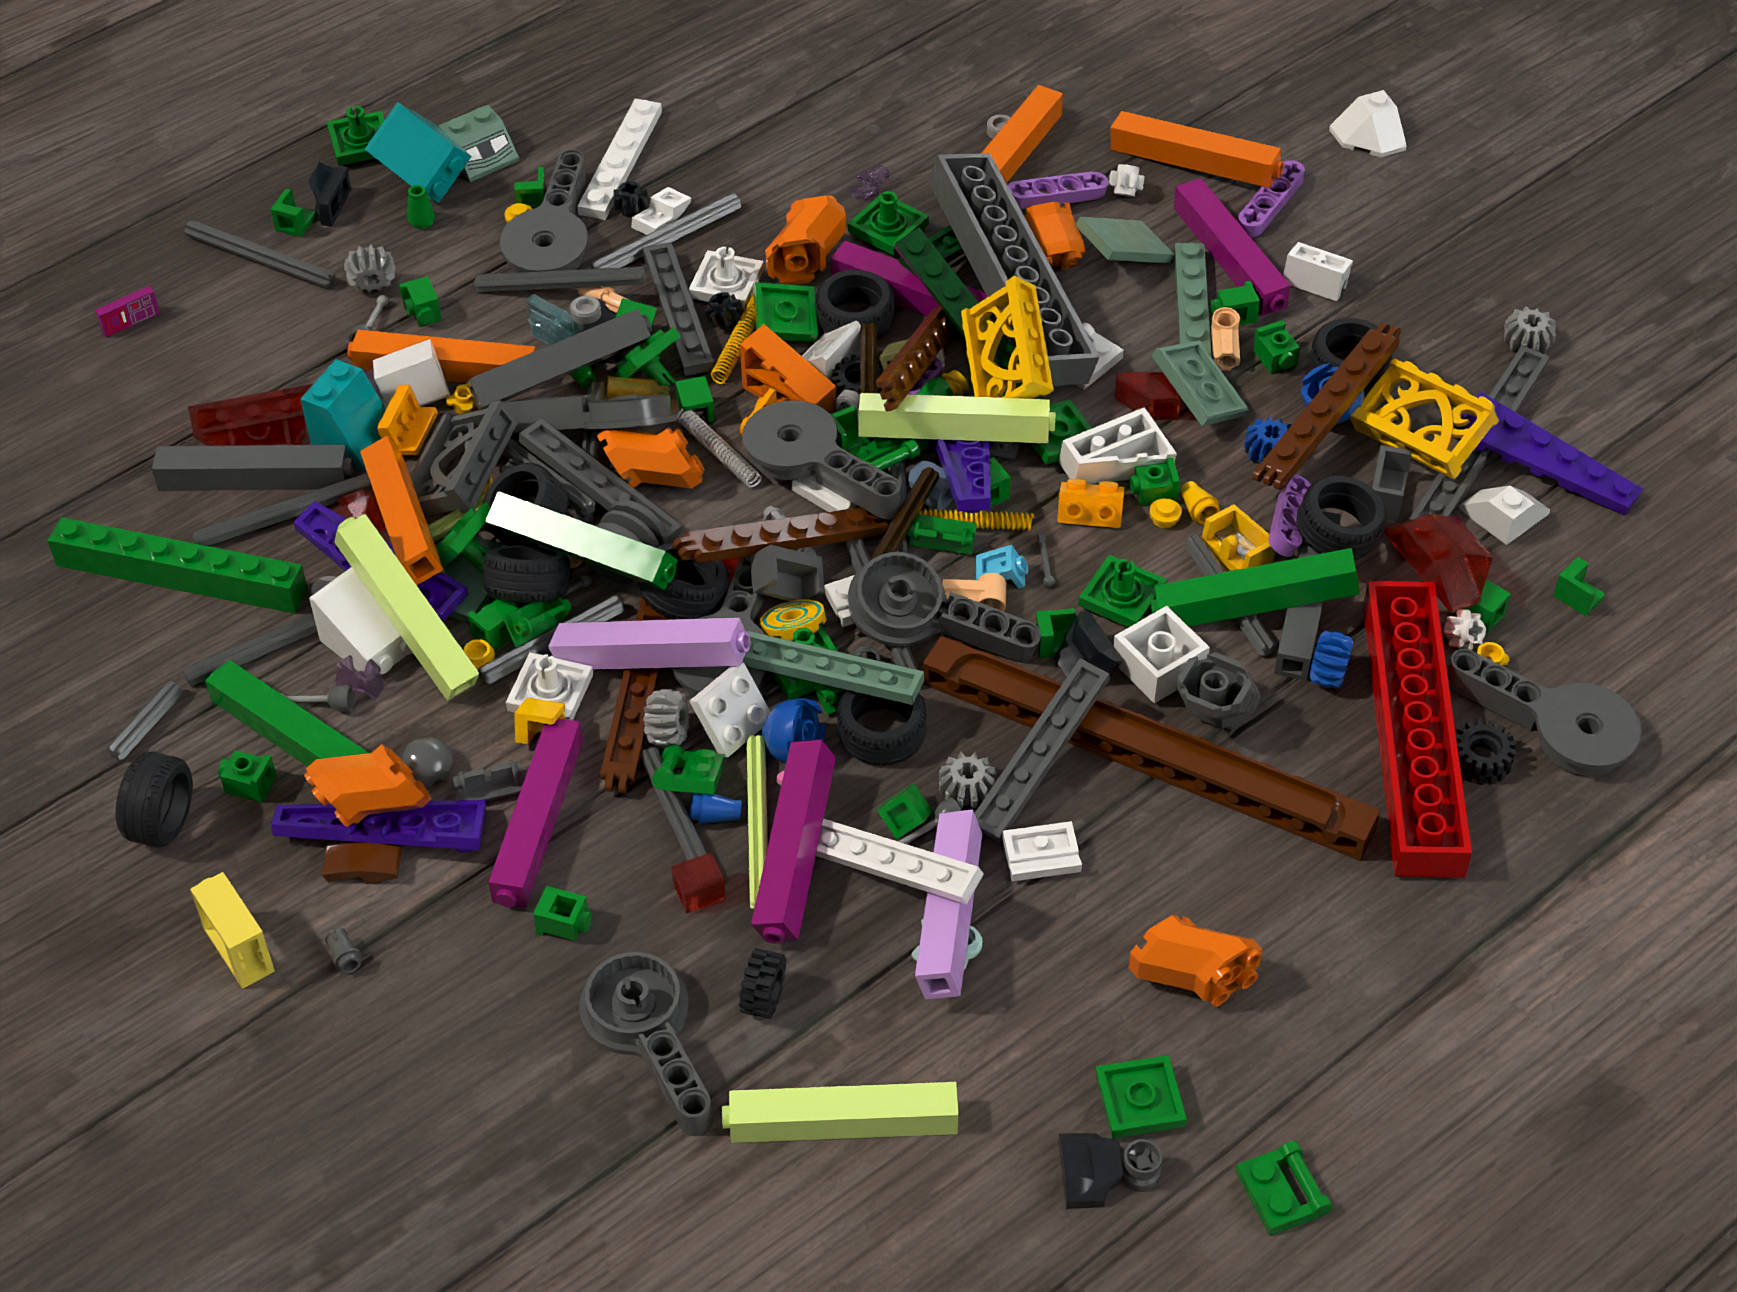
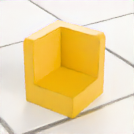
(532, 716)

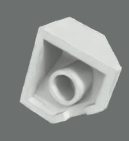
(1371, 124)
(1504, 511)

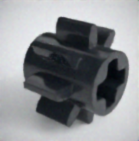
(630, 199)
(724, 310)

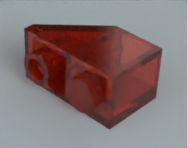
(1150, 392)
(360, 503)

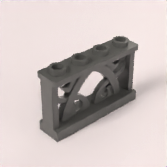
(483, 438)

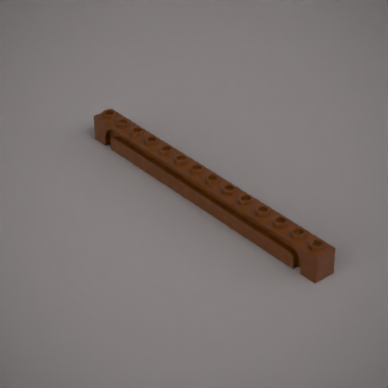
(1159, 750)

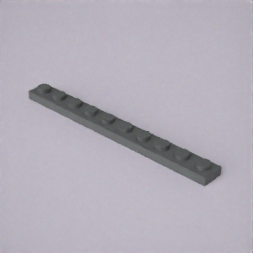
(1511, 391)

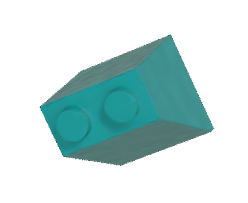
(418, 151)
(343, 410)

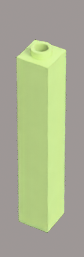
(957, 418)
(405, 606)
(841, 1112)

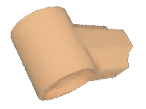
(1225, 338)
(988, 589)

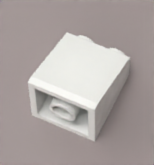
(355, 624)

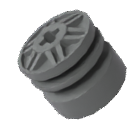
(633, 522)

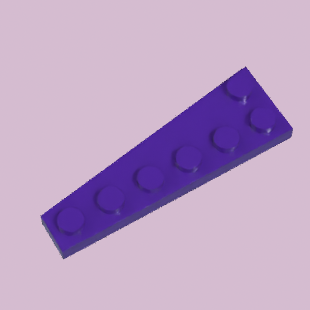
(1548, 455)
(967, 472)
(320, 528)
(437, 824)

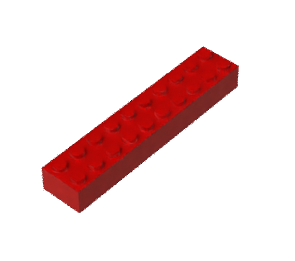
(1416, 731)

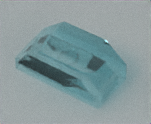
(549, 321)

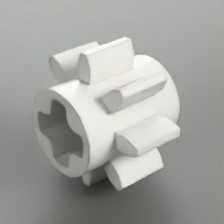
(1126, 180)
(1464, 629)

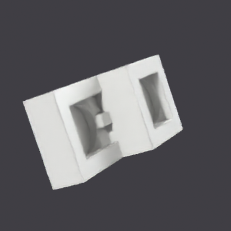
(663, 210)

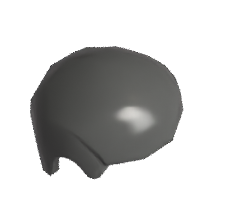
(429, 760)

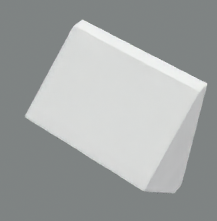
(833, 347)
(413, 367)

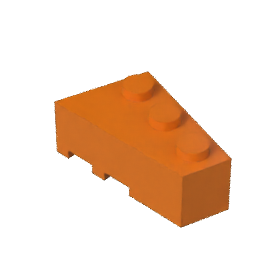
(775, 365)

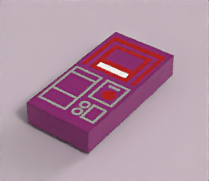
(127, 311)

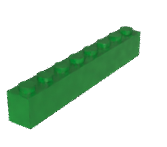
(178, 565)

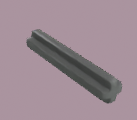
(145, 720)

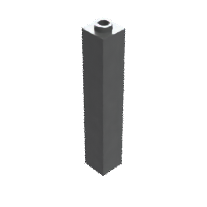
(560, 359)
(250, 467)
(1300, 629)

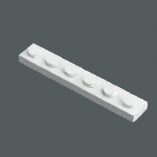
(619, 158)
(898, 861)

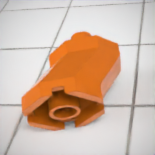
(1056, 233)
(805, 241)
(652, 457)
(366, 785)
(1196, 959)

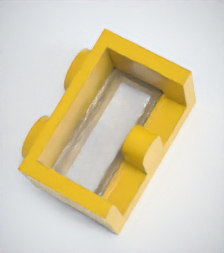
(1237, 539)

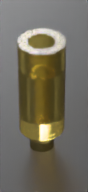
(630, 386)

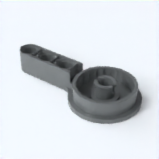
(553, 223)
(582, 412)
(800, 439)
(738, 603)
(928, 611)
(1578, 723)
(647, 1028)

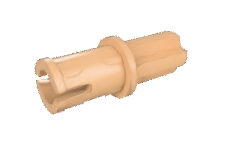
(605, 294)

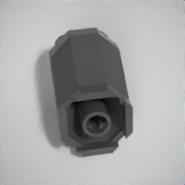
(1218, 690)

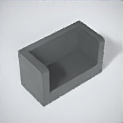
(1391, 478)
(787, 574)

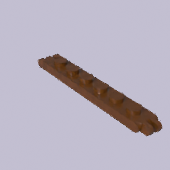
(914, 358)
(1327, 406)
(787, 533)
(627, 728)

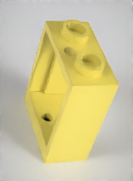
(232, 930)

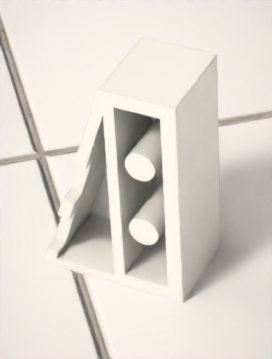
(1115, 449)

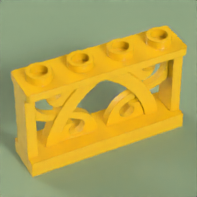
(1031, 351)
(1433, 390)

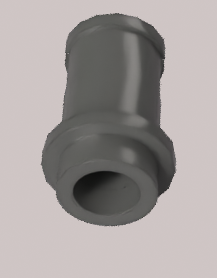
(346, 957)

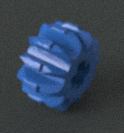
(1263, 437)
(1331, 659)

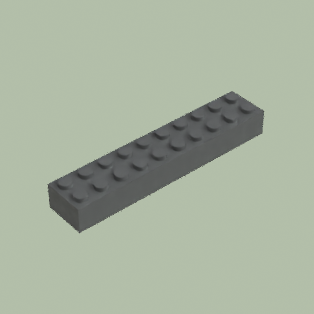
(1002, 246)

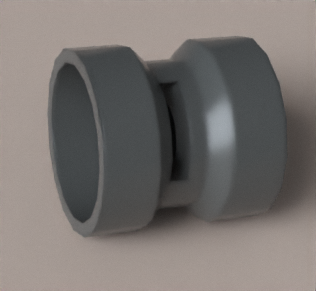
(1142, 1165)

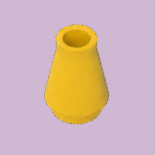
(1199, 502)

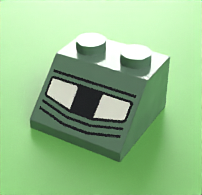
(485, 139)

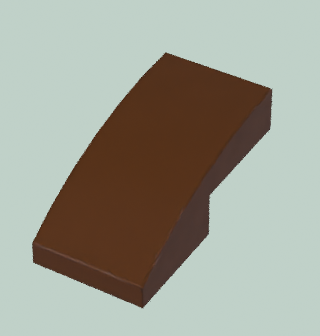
(365, 860)

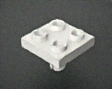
(726, 273)
(552, 681)
(731, 709)

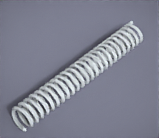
(721, 448)

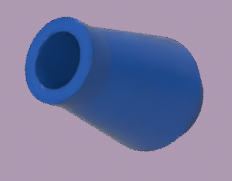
(714, 808)

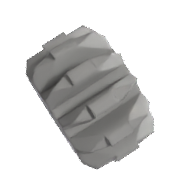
(369, 268)
(1530, 330)
(666, 717)
(966, 779)

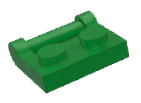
(886, 451)
(700, 770)
(1272, 1193)

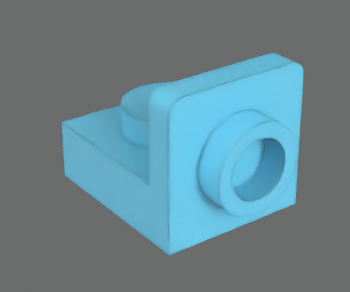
(1004, 562)

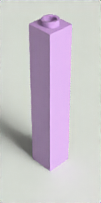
(652, 643)
(948, 921)

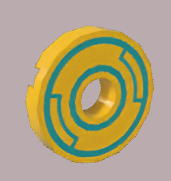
(791, 616)

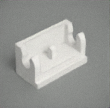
(1317, 271)

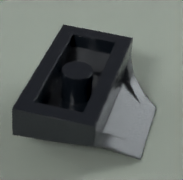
(331, 189)
(1087, 642)
(1088, 1168)

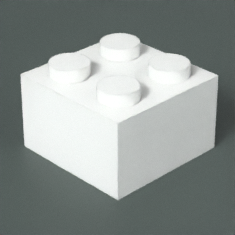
(1157, 652)

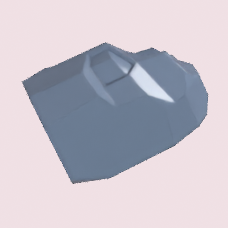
(941, 493)

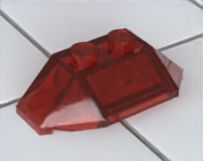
(252, 419)
(1446, 554)

